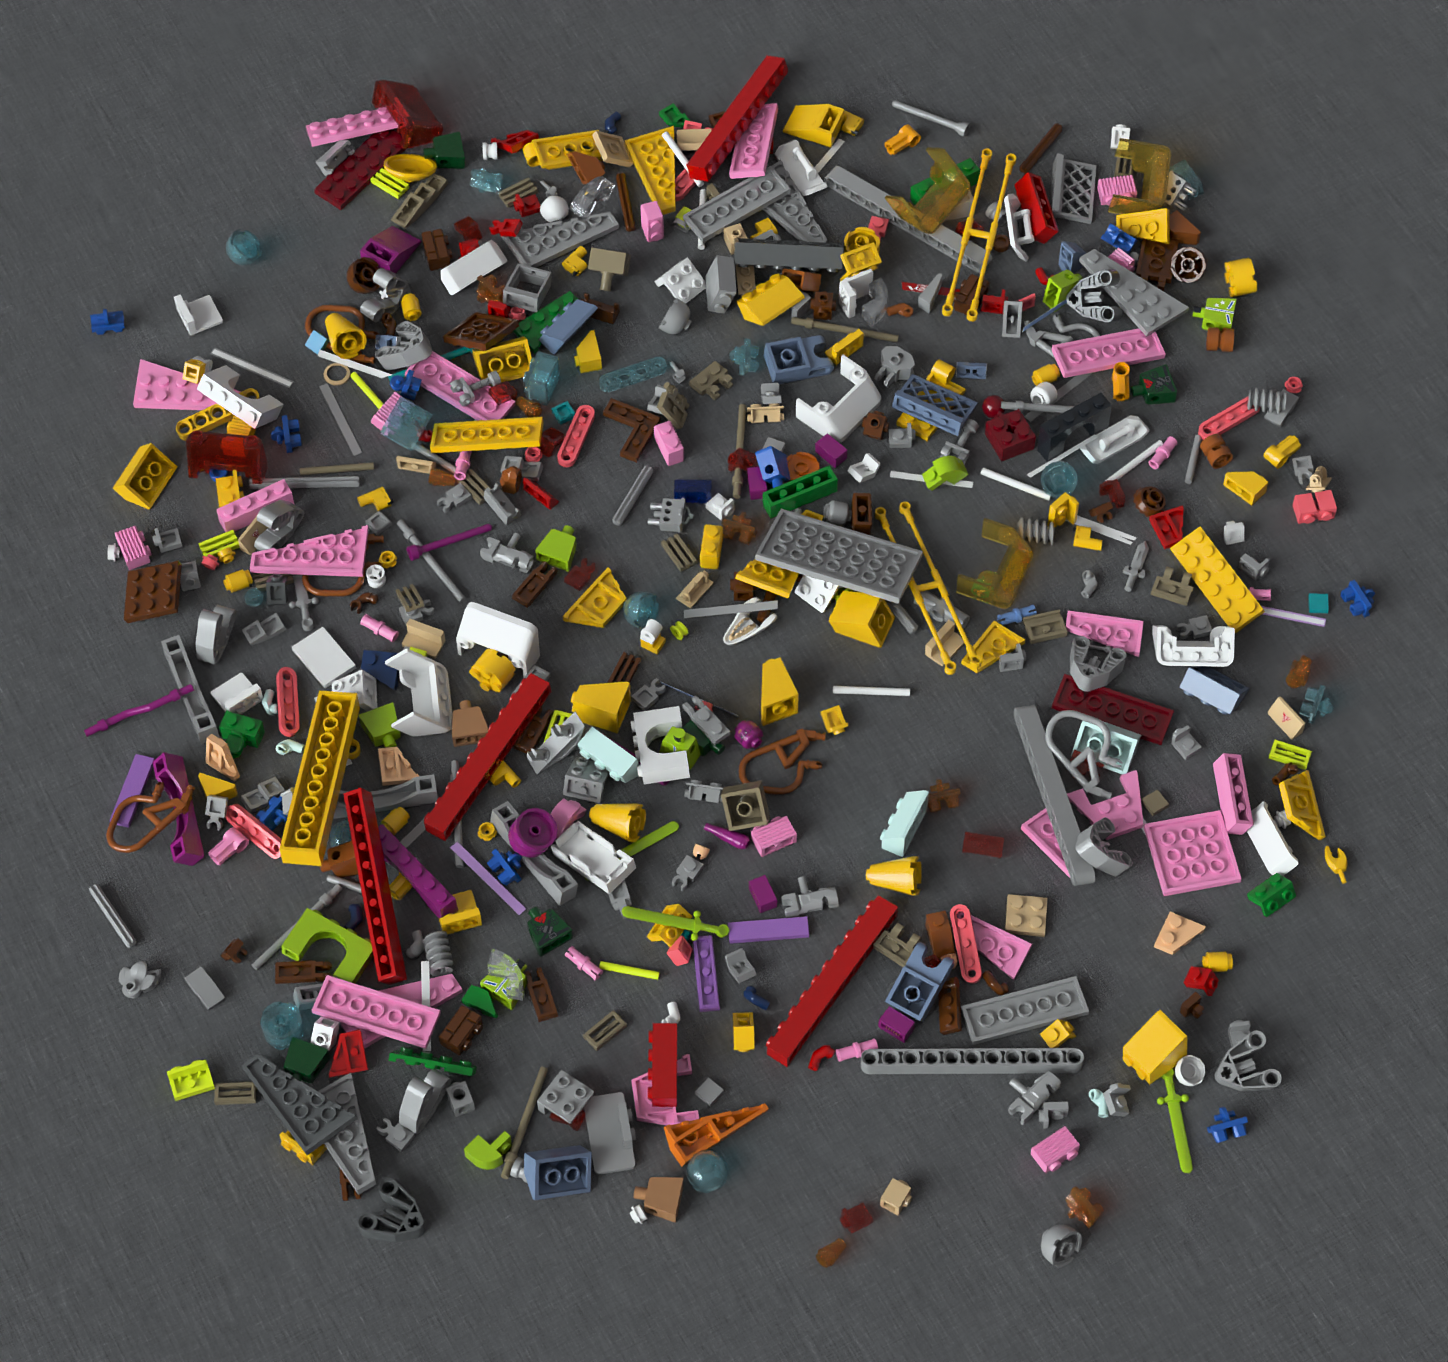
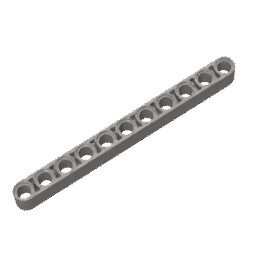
(874, 201)
(1053, 793)
(981, 1056)

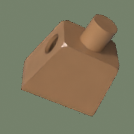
(468, 724)
(661, 1196)

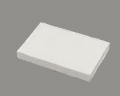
(323, 657)

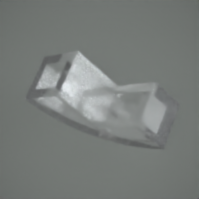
(596, 190)
(875, 310)
(505, 967)

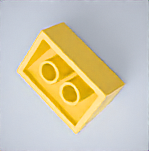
(769, 299)
(508, 358)
(145, 476)

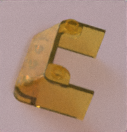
(1155, 164)
(940, 200)
(1000, 587)

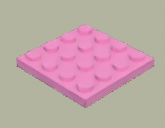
(1192, 853)

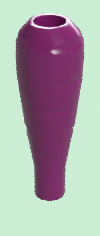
(732, 837)

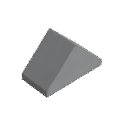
(1012, 319)

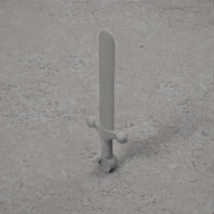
(303, 602)

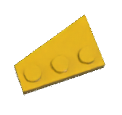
(1147, 225)
(994, 642)

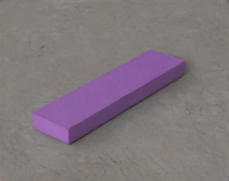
(134, 785)
(768, 930)
(706, 974)

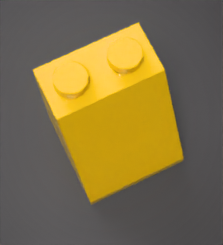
(862, 617)
(778, 692)
(602, 704)
(1155, 1048)

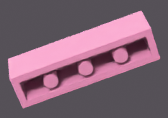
(244, 510)
(1233, 793)

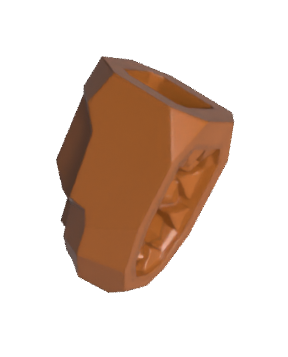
(511, 480)

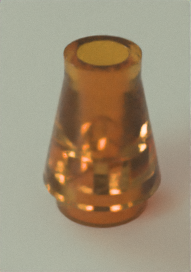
(529, 407)
(441, 478)
(829, 1254)

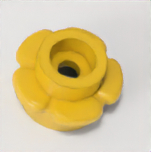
(226, 555)
(388, 555)
(486, 827)

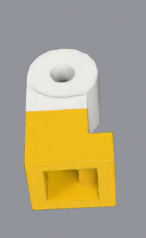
(196, 368)
(651, 636)

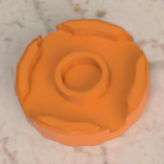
(801, 464)

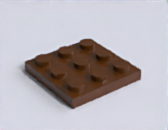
(480, 331)
(152, 592)

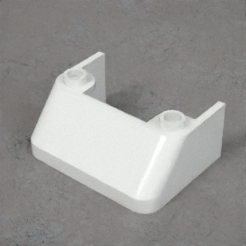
(848, 412)
(500, 633)
(429, 694)

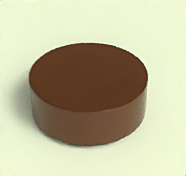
(1001, 243)

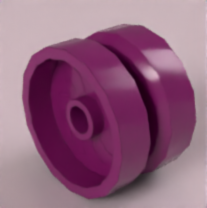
(532, 832)

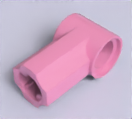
(232, 842)

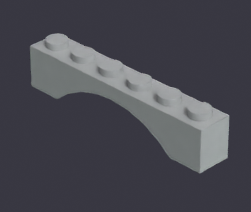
(194, 701)
(414, 792)
(552, 877)

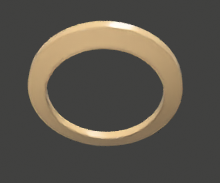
(340, 382)

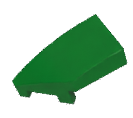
(673, 116)
(481, 1000)

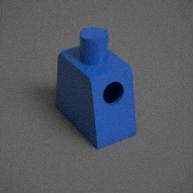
(773, 466)

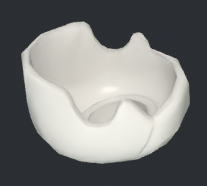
(554, 208)
(1190, 1070)

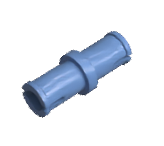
(1016, 615)

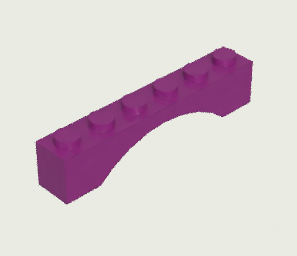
(187, 842)
(428, 887)

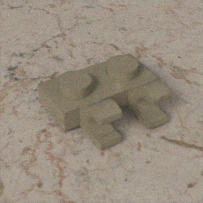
(707, 379)
(1173, 590)
(893, 947)

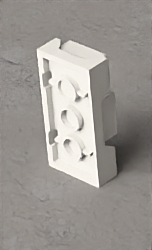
(593, 859)

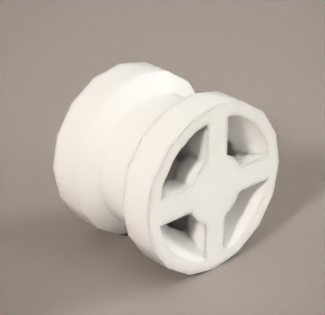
(490, 151)
(378, 572)

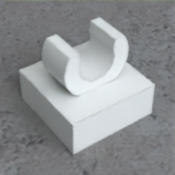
(1233, 532)

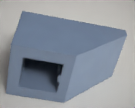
(1069, 256)

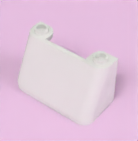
(1215, 652)

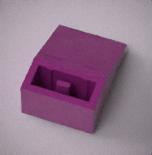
(390, 248)

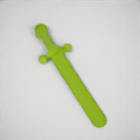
(650, 839)
(675, 921)
(1173, 1101)

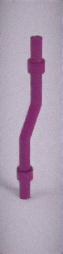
(174, 695)

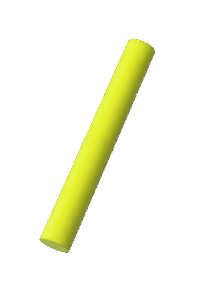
(366, 389)
(629, 970)

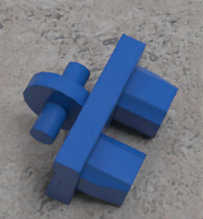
(1118, 238)
(107, 321)
(407, 386)
(290, 440)
(1361, 597)
(273, 815)
(509, 873)
(1237, 1125)

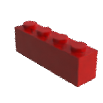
(1034, 197)
(664, 1065)

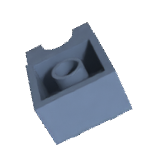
(796, 359)
(920, 977)

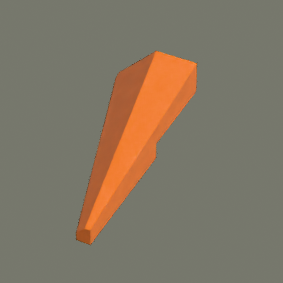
(704, 1133)

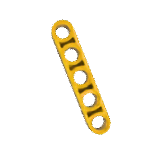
(208, 415)

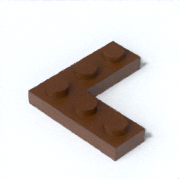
(638, 419)

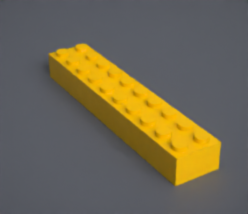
(319, 778)

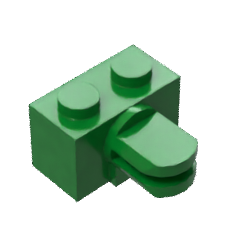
(240, 732)

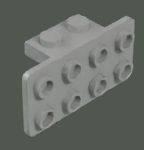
(610, 1133)

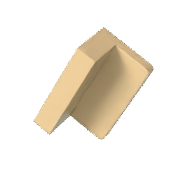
(691, 138)
(424, 638)
(950, 640)

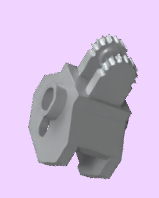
(894, 366)

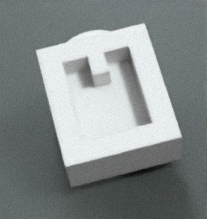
(1118, 132)
(720, 506)

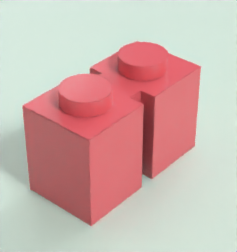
(1308, 510)

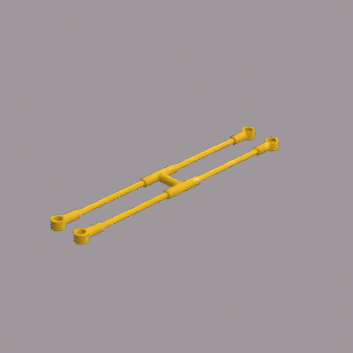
(990, 236)
(937, 583)

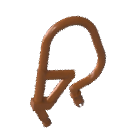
(360, 358)
(372, 539)
(801, 735)
(181, 807)

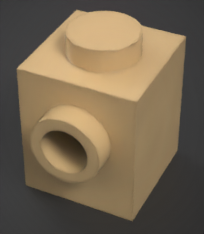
(732, 232)
(896, 1196)

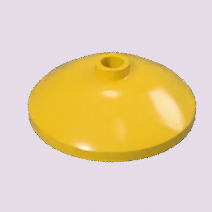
(409, 167)

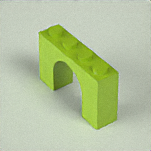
(313, 927)

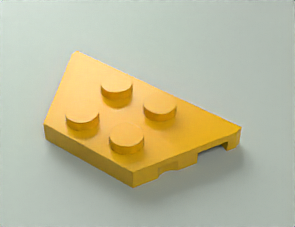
(598, 602)
(1301, 804)

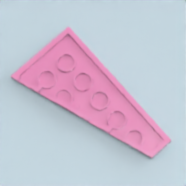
(165, 389)
(322, 555)
(441, 990)

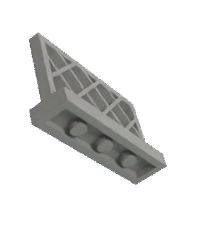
(1058, 184)

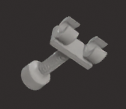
(469, 397)
(969, 427)

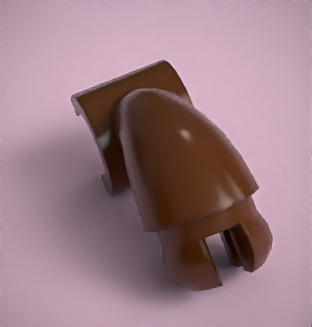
(368, 597)

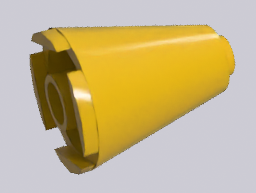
(344, 336)
(620, 819)
(897, 875)

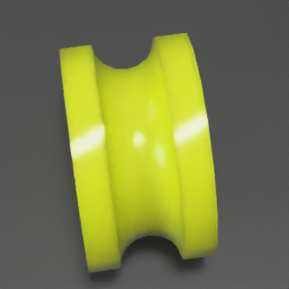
(679, 630)

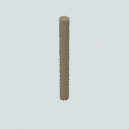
(337, 468)

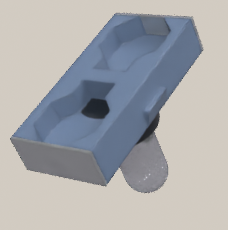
(387, 340)
(971, 369)

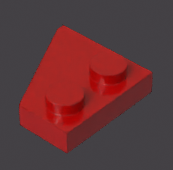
(516, 141)
(1168, 526)
(349, 1054)

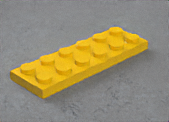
(486, 435)
(1217, 579)

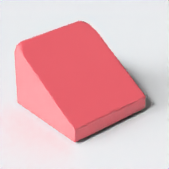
(1028, 302)
(680, 951)

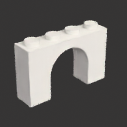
(220, 386)
(657, 766)

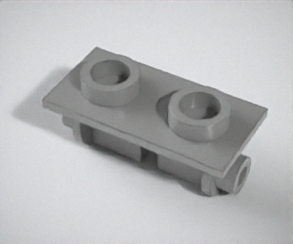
(696, 791)

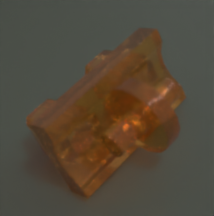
(487, 291)
(746, 531)
(1299, 672)
(950, 795)
(1081, 1207)

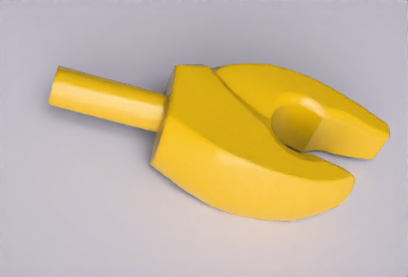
(1338, 864)

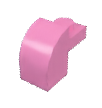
(566, 813)

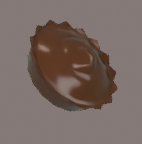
(1149, 501)

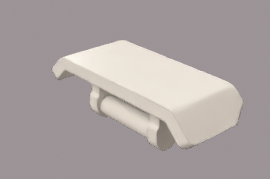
(799, 168)
(1011, 205)
(469, 267)
(1115, 439)
(1270, 842)

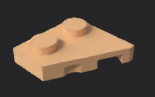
(220, 757)
(394, 767)
(1177, 933)

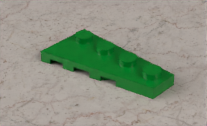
(539, 320)
(411, 1058)

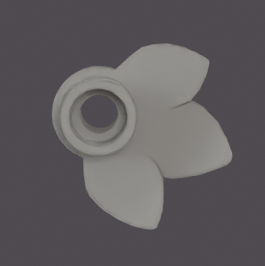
(135, 979)

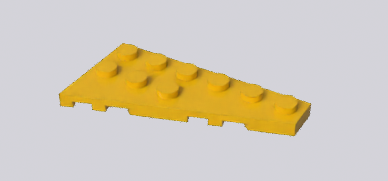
(655, 166)
(772, 577)

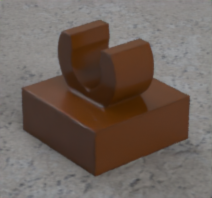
(1100, 510)
(232, 950)
(1192, 1006)

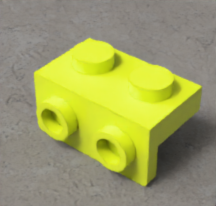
(190, 1079)

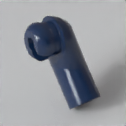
(610, 122)
(356, 916)
(755, 999)

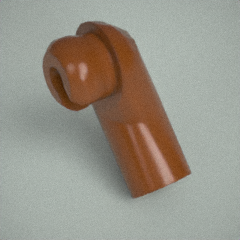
(901, 308)

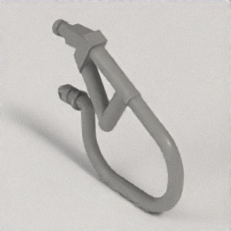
(1036, 337)
(1088, 787)

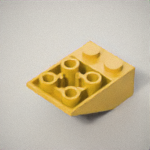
(815, 123)

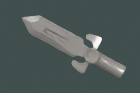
(1136, 565)

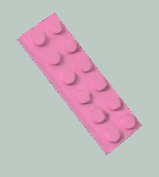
(350, 126)
(754, 146)
(1105, 351)
(439, 373)
(376, 1011)

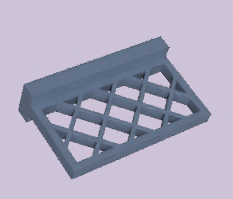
(932, 412)

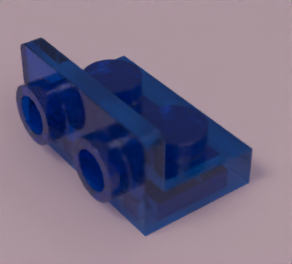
(693, 490)

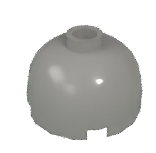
(676, 318)
(1059, 1244)

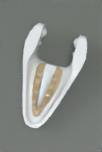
(744, 628)

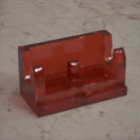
(983, 844)

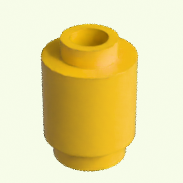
(410, 307)
(1047, 373)
(238, 580)
(396, 820)
(1217, 961)

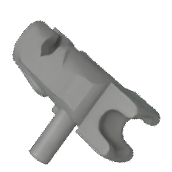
(508, 554)
(808, 900)
(1033, 1096)

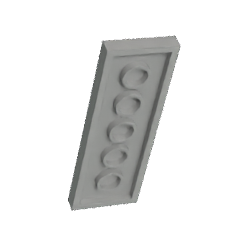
(736, 204)
(1024, 1010)

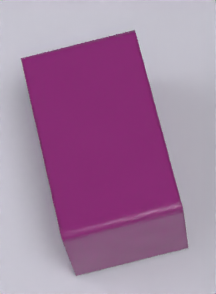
(831, 450)
(756, 483)
(762, 894)
(896, 1024)

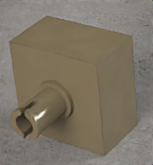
(609, 264)
(745, 805)

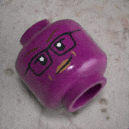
(748, 734)

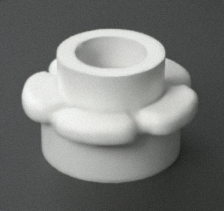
(113, 552)
(1281, 819)
(638, 1214)

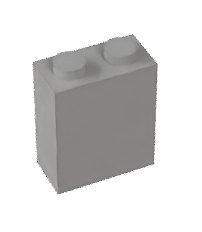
(720, 284)

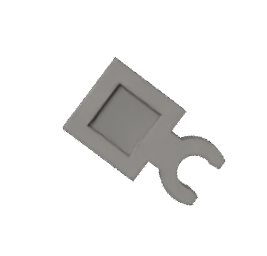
(1303, 467)
(456, 496)
(416, 614)
(1197, 627)
(647, 696)
(216, 808)
(687, 870)
(396, 1136)

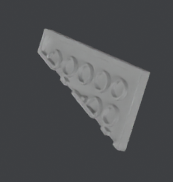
(793, 213)
(553, 239)
(1139, 299)
(350, 1145)

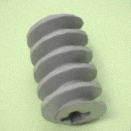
(1267, 401)
(1036, 531)
(438, 953)

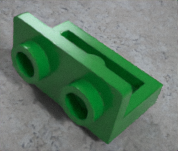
(1272, 894)

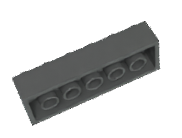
(788, 253)

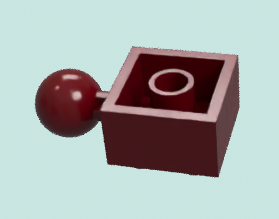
(1007, 432)

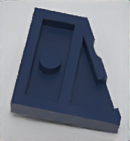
(374, 664)

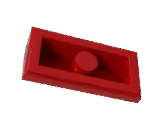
(539, 493)

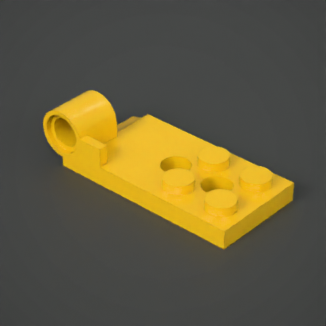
(552, 151)
(941, 375)

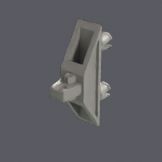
(558, 745)

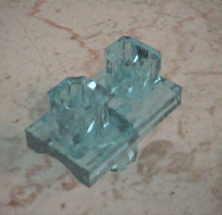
(486, 181)
(742, 356)
(1311, 710)

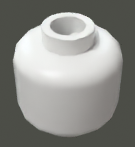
(1043, 394)

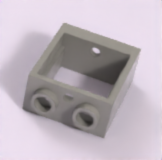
(525, 299)

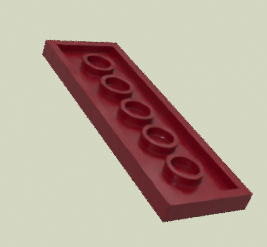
(358, 169)
(1116, 709)

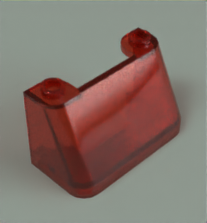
(409, 111)
(226, 452)

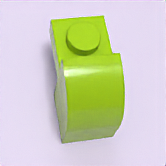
(944, 469)
(486, 1155)

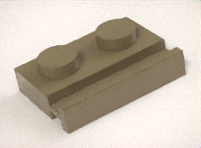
(1045, 626)

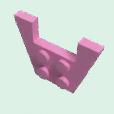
(1122, 810)
(660, 1115)

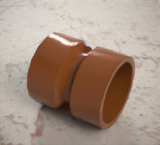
(1220, 339)
(1216, 451)

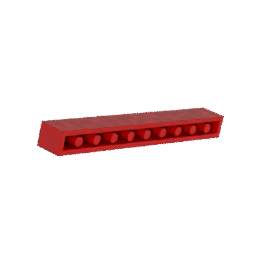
(737, 118)
(487, 756)
(375, 886)
(831, 981)

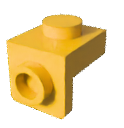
(834, 720)
(1058, 1033)

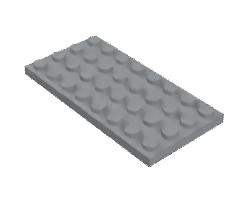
(839, 555)

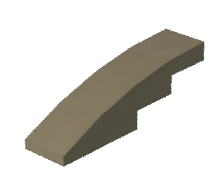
(420, 201)

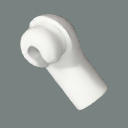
(674, 1015)

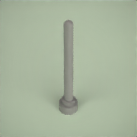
(961, 128)

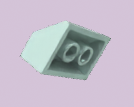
(1122, 745)
(608, 756)
(905, 822)

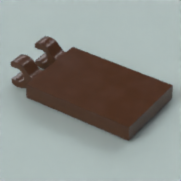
(1156, 261)

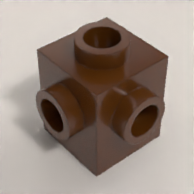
(823, 305)
(875, 432)
(742, 590)

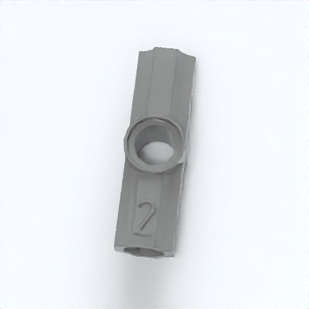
(939, 610)

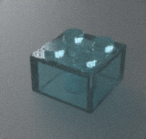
(541, 378)
(406, 423)

